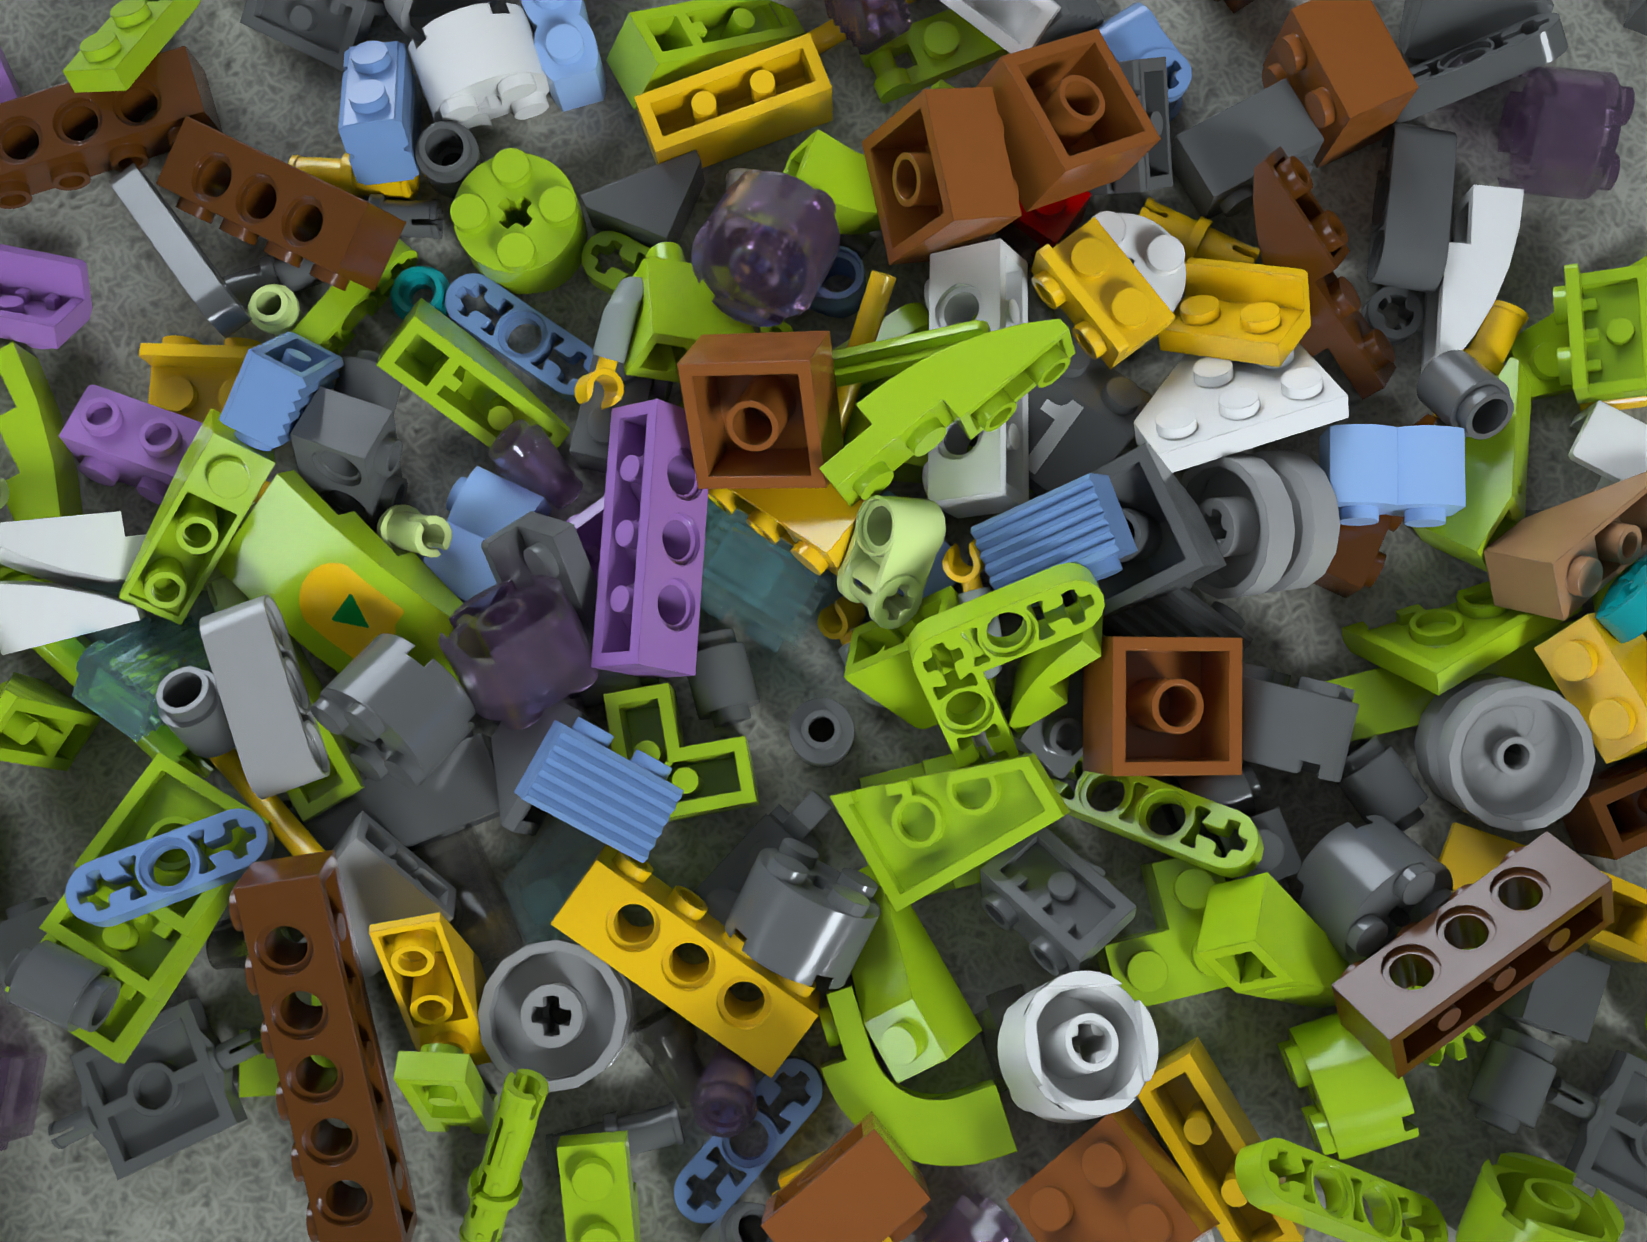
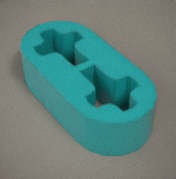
(1625, 603)

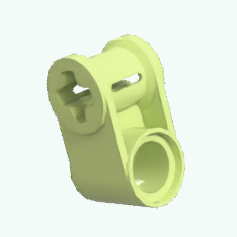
(892, 550)

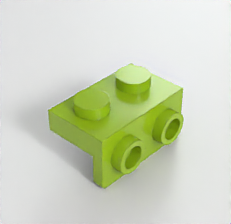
(1605, 332)

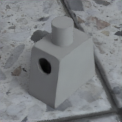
(385, 884)

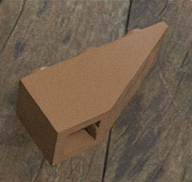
(1570, 550)

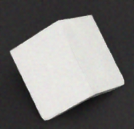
(1609, 443)

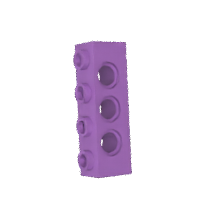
(650, 546)

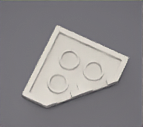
(1230, 406)

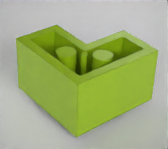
(711, 774)
(1164, 961)

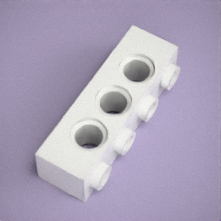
(995, 473)

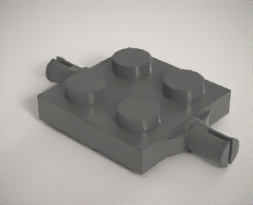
(166, 1093)
(1612, 1130)

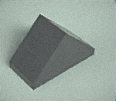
(651, 203)

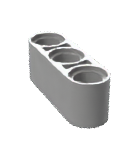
(264, 697)

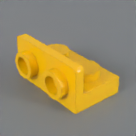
(1100, 294)
(1239, 312)
(191, 375)

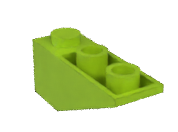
(1493, 481)
(196, 520)
(1267, 944)

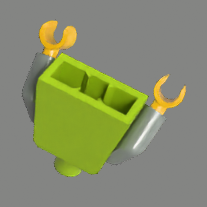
(653, 323)
(879, 658)

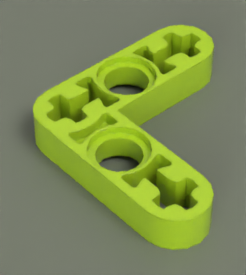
(976, 651)

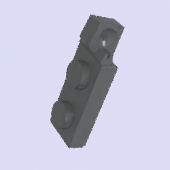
(728, 878)

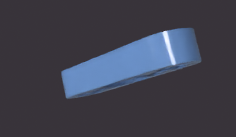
(521, 313)
(114, 867)
(729, 1189)

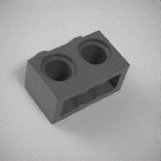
(350, 455)

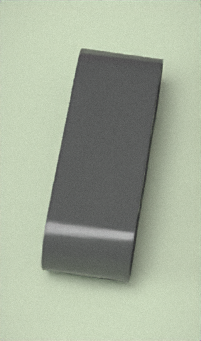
(1413, 208)

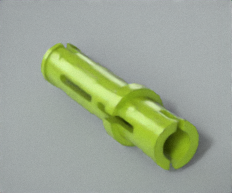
(497, 1181)

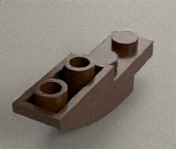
(1301, 235)

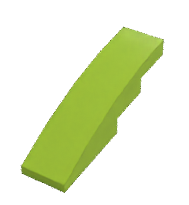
(31, 432)

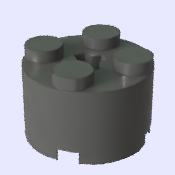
(395, 711)
(1296, 727)
(1370, 886)
(804, 914)

